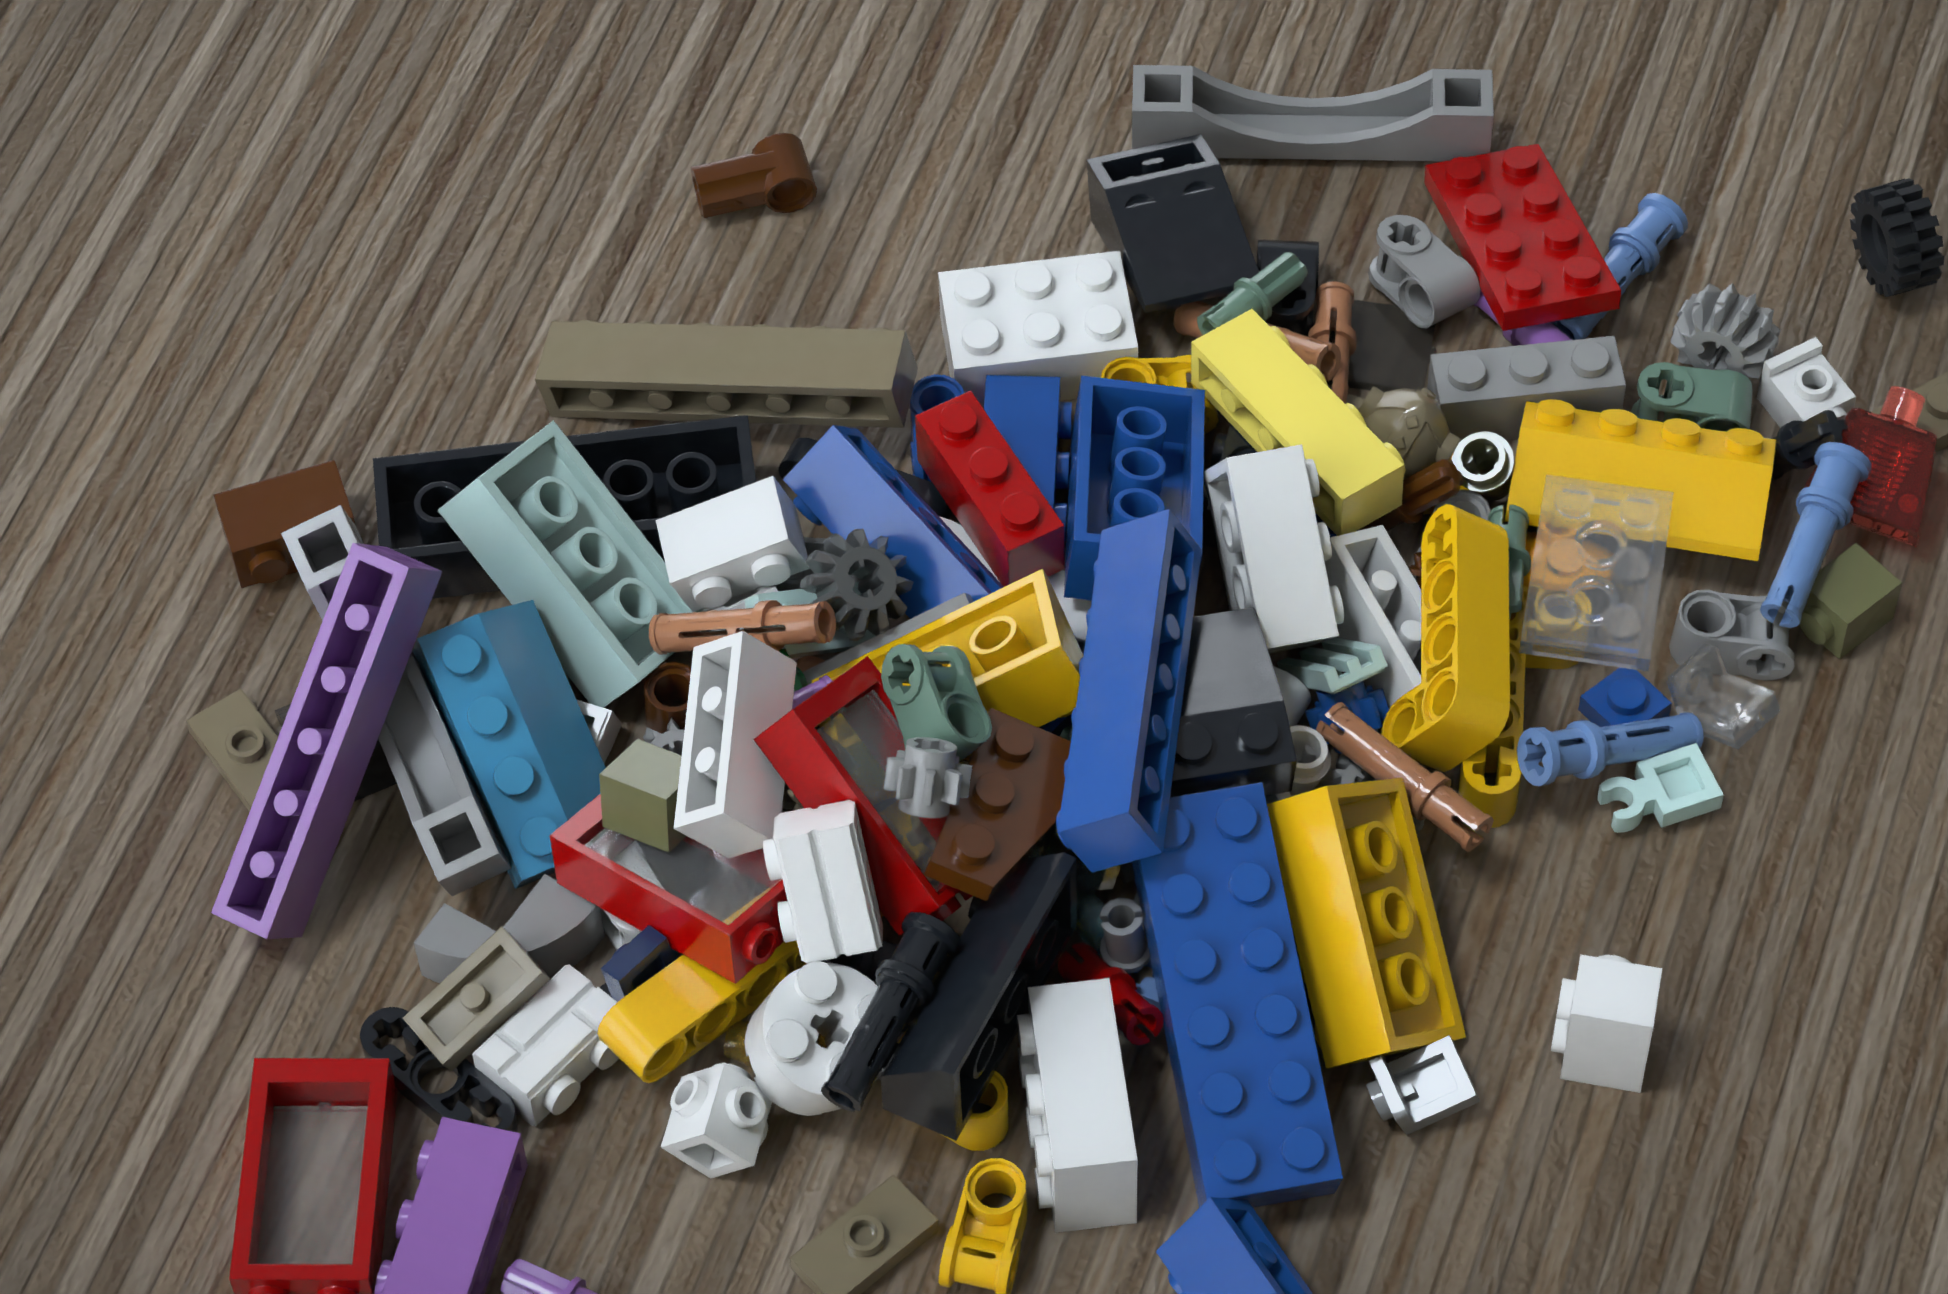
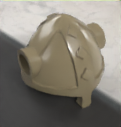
(1410, 423)

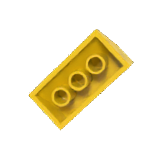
(1715, 475)
(1015, 647)
(1364, 921)

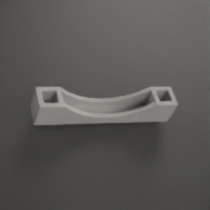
(1418, 120)
(414, 734)

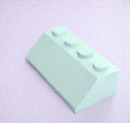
(564, 541)

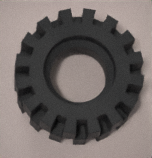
(1897, 237)

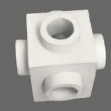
(717, 1120)

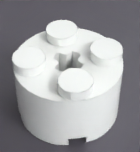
(786, 1028)

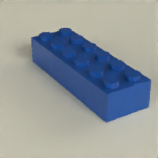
(1235, 1004)

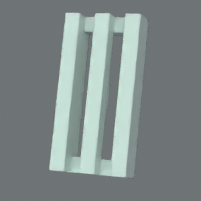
(1324, 667)

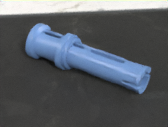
(1634, 252)
(1822, 510)
(1587, 748)

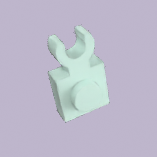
(1669, 785)

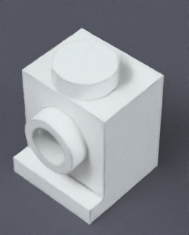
(1802, 385)

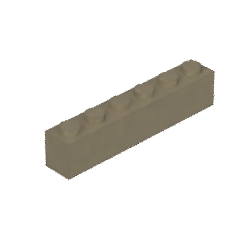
(727, 372)

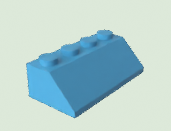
(514, 728)

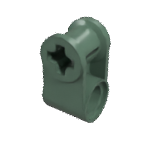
(1705, 396)
(939, 699)

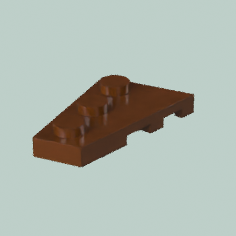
(1008, 808)

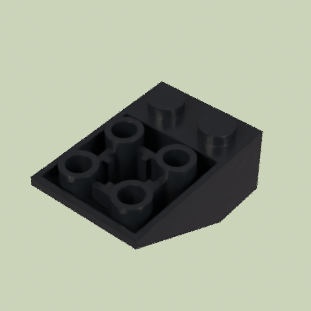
(1170, 222)

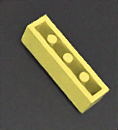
(1286, 403)

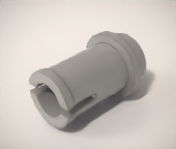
(1124, 935)

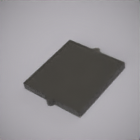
(1388, 350)

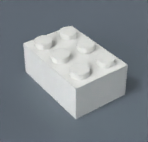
(1036, 320)
(1274, 546)
(1078, 1106)

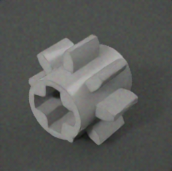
(927, 777)

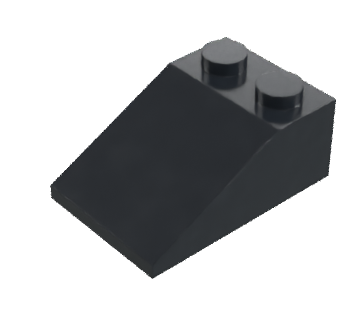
(1232, 711)

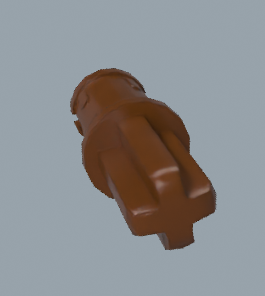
(1423, 492)

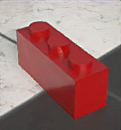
(989, 490)

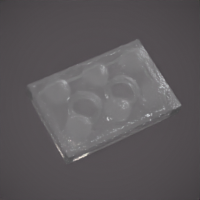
(1596, 573)

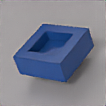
(1623, 699)

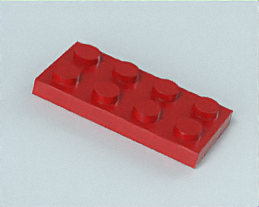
(1522, 237)

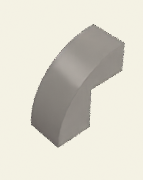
(549, 924)

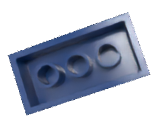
(1130, 457)

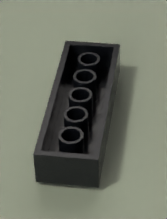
(644, 468)

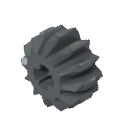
(877, 583)

